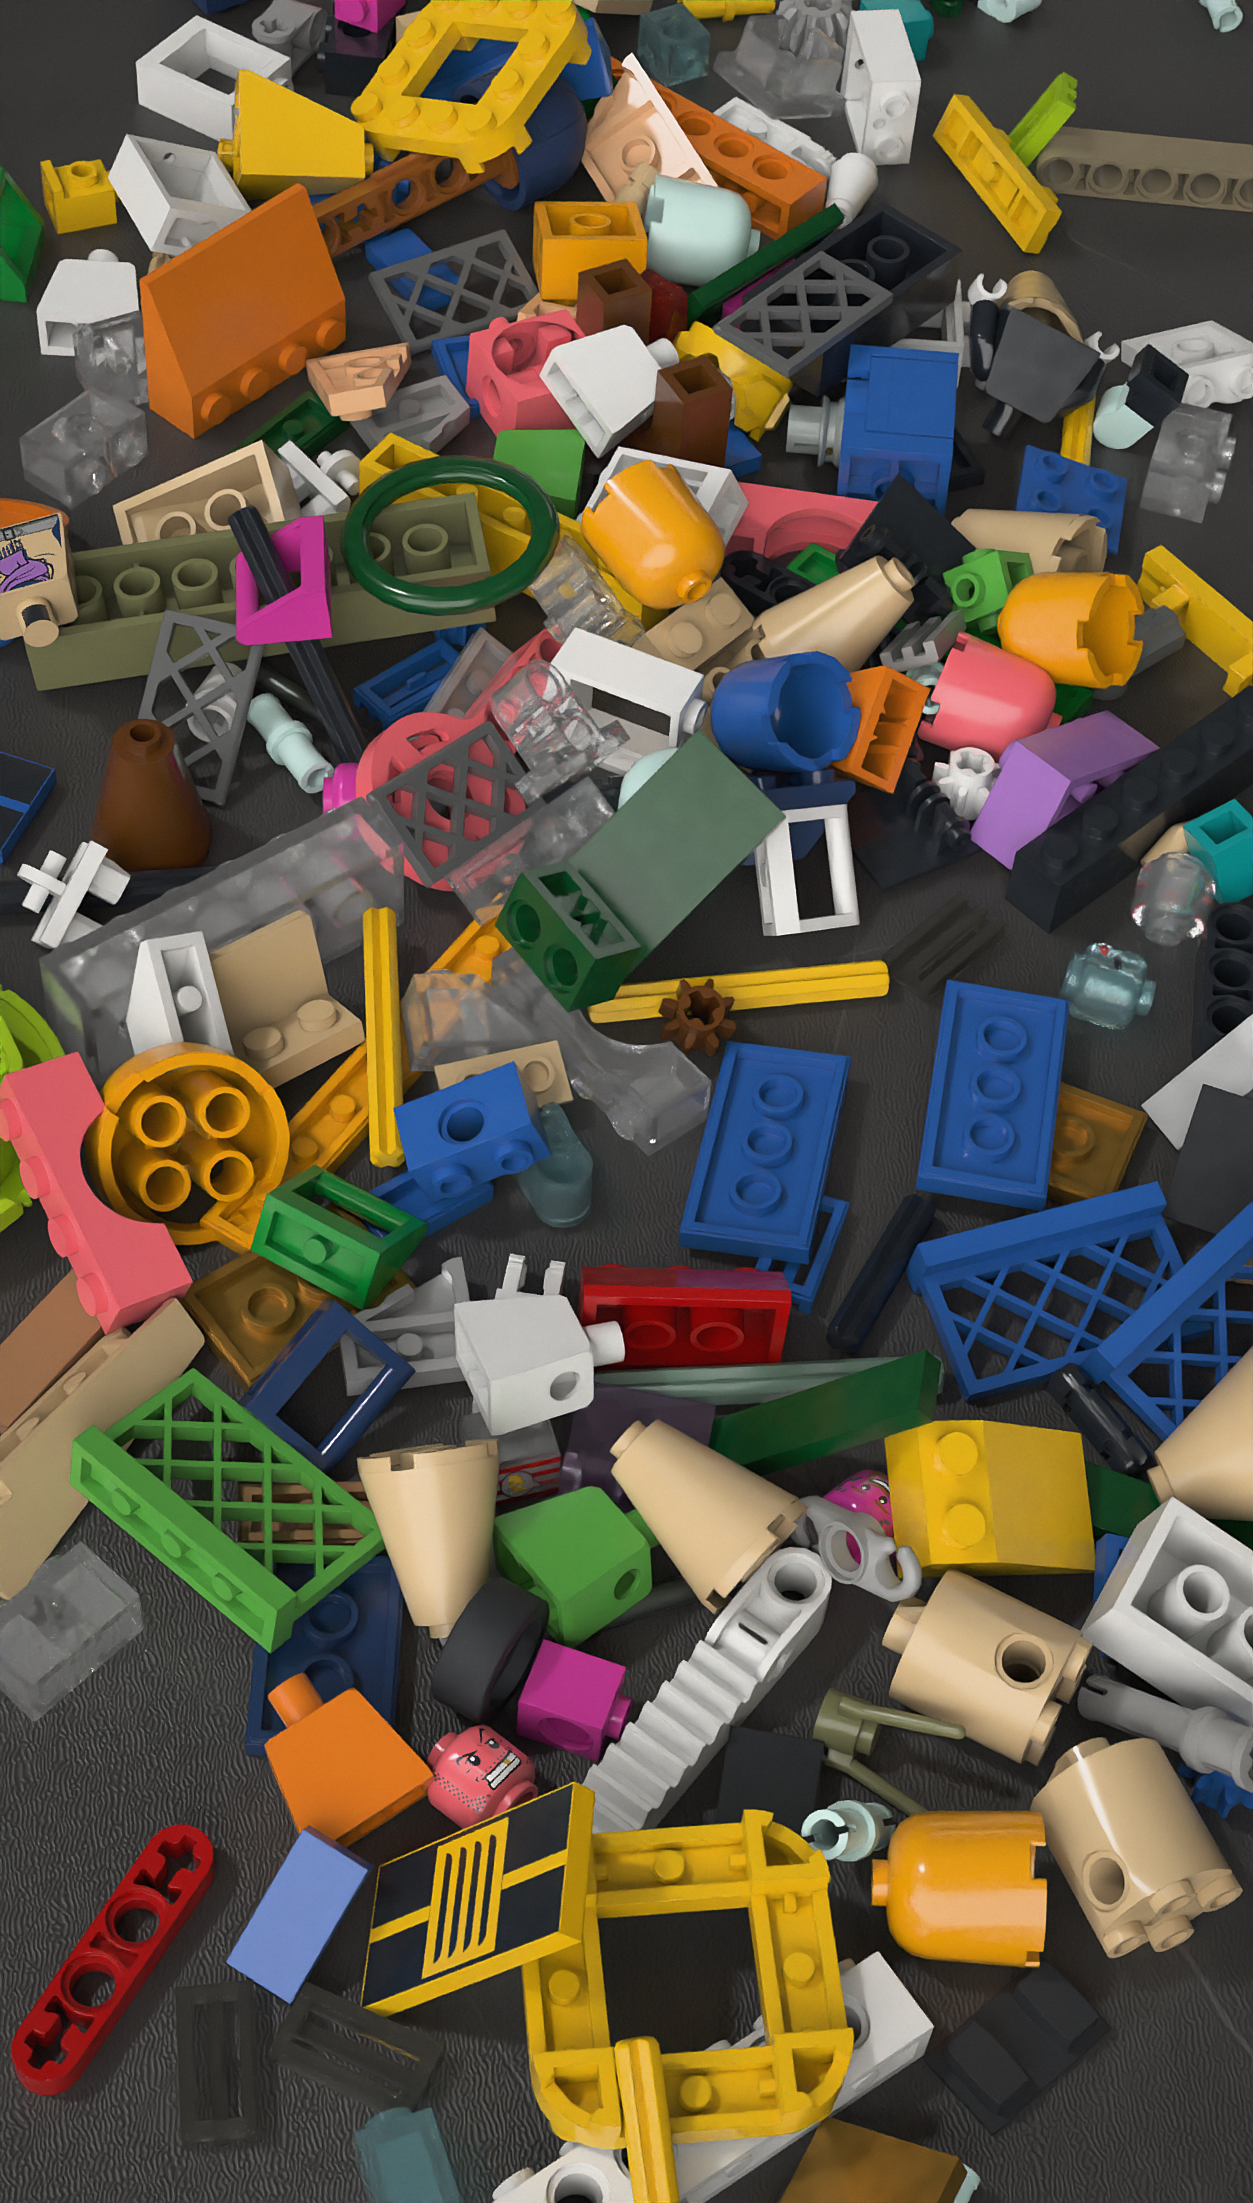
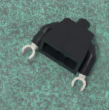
(1028, 363)

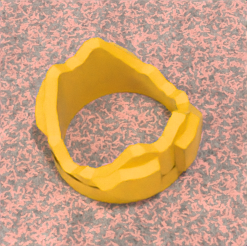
(757, 389)

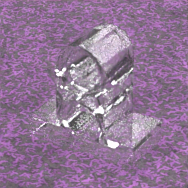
(579, 597)
(551, 729)

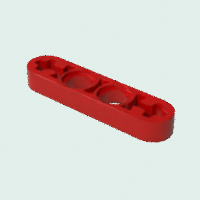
(108, 1953)

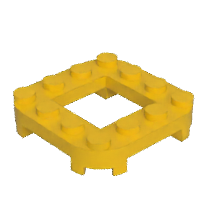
(398, 119)
(797, 1970)

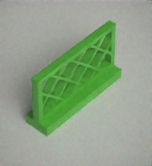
(180, 1529)

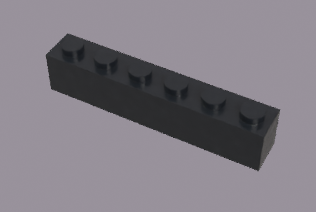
(1120, 824)

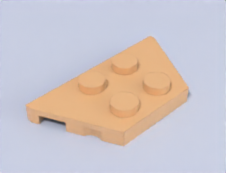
(637, 128)

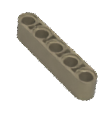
(1148, 168)

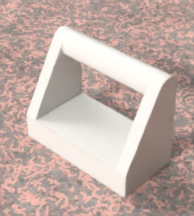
(777, 878)

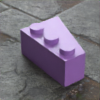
(1052, 776)

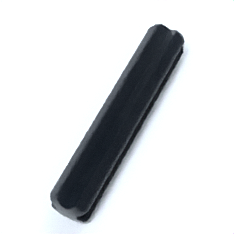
(880, 1274)

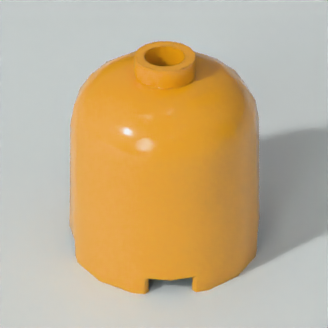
(655, 536)
(1075, 626)
(965, 1887)

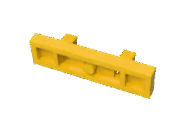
(997, 173)
(1203, 615)

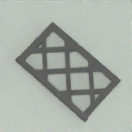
(462, 254)
(814, 344)
(241, 685)
(503, 774)

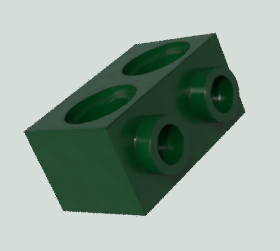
(567, 935)

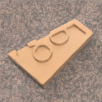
(359, 380)

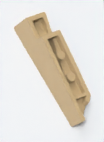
(37, 1449)

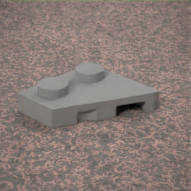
(421, 413)
(415, 1326)

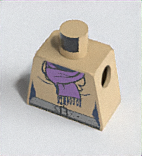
(36, 580)

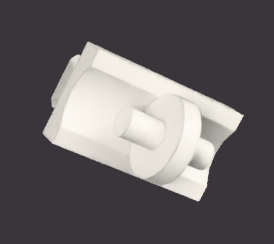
(325, 484)
(87, 873)

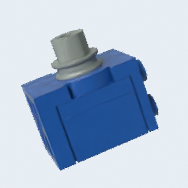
(888, 424)

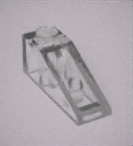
(540, 840)

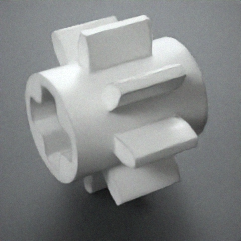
(967, 780)

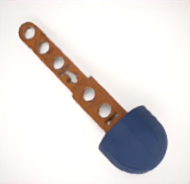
(512, 179)

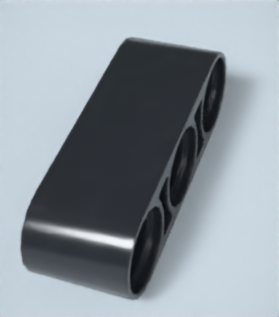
(1222, 976)

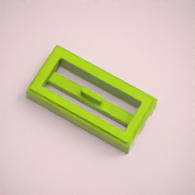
(1044, 118)

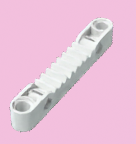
(716, 1688)

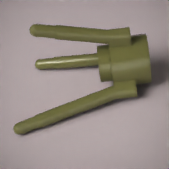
(853, 1726)

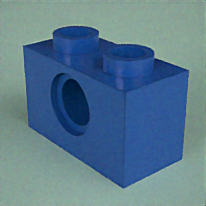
(441, 1126)

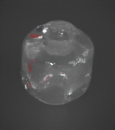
(1172, 898)

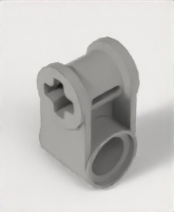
(291, 30)

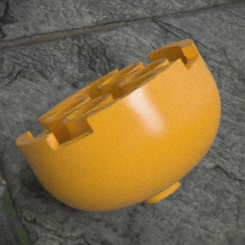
(181, 1129)

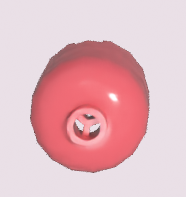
(988, 699)

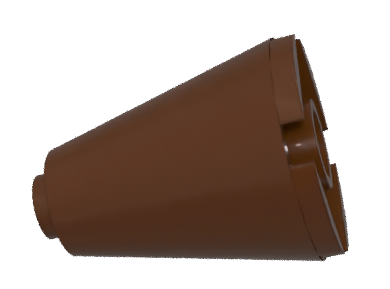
(149, 803)

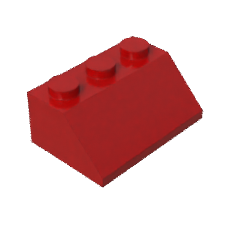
(688, 1314)

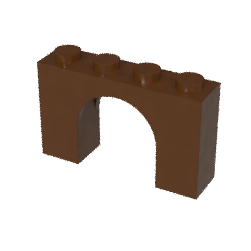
(690, 397)

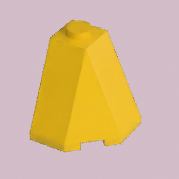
(293, 141)

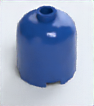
(785, 713)

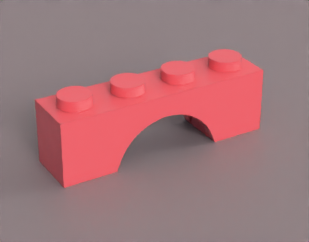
(792, 519)
(119, 1262)

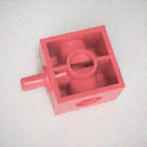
(507, 367)

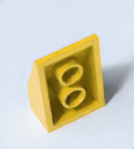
(990, 1499)

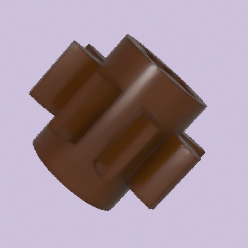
(702, 1002)

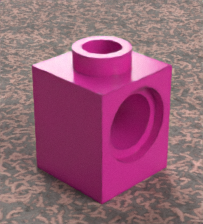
(573, 1701)

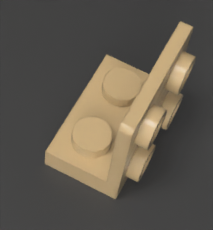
(280, 1001)

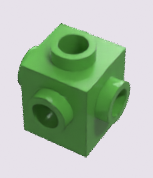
(984, 584)

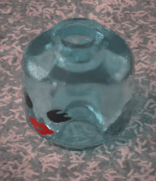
(1107, 986)

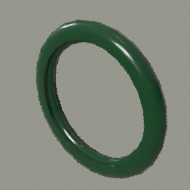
(449, 599)

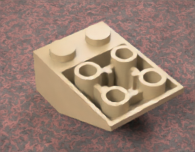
(708, 639)

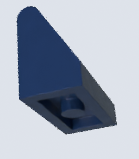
(299, 1360)

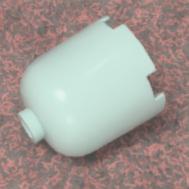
(696, 230)

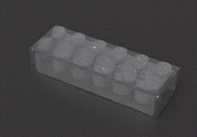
(324, 867)

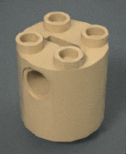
(967, 1653)
(1132, 1844)

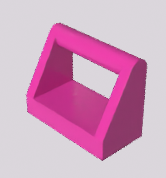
(304, 611)

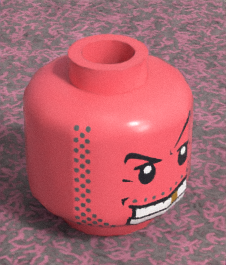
(478, 1776)

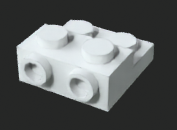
(1212, 356)

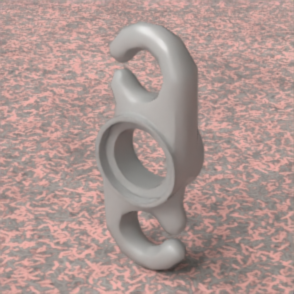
(875, 1570)

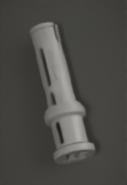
(1203, 1737)

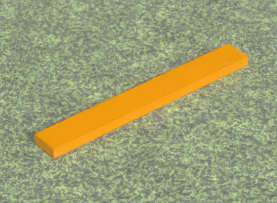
(338, 1113)

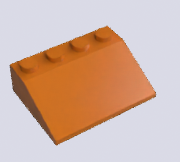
(240, 313)

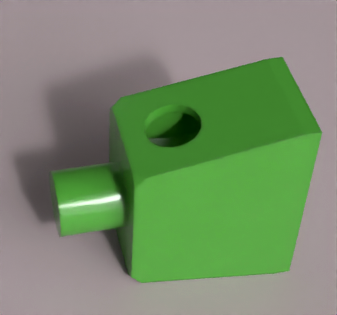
(551, 458)
(577, 1558)

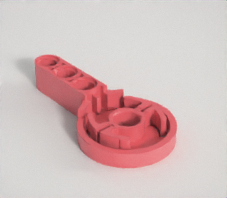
(393, 754)

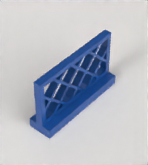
(1026, 1246)
(1162, 1319)

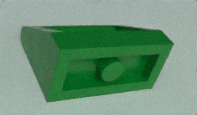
(20, 241)
(329, 1248)

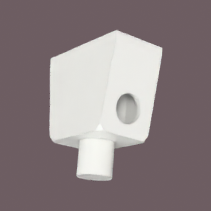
(82, 295)
(607, 383)
(530, 1358)

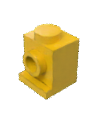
(78, 195)

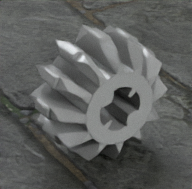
(827, 15)

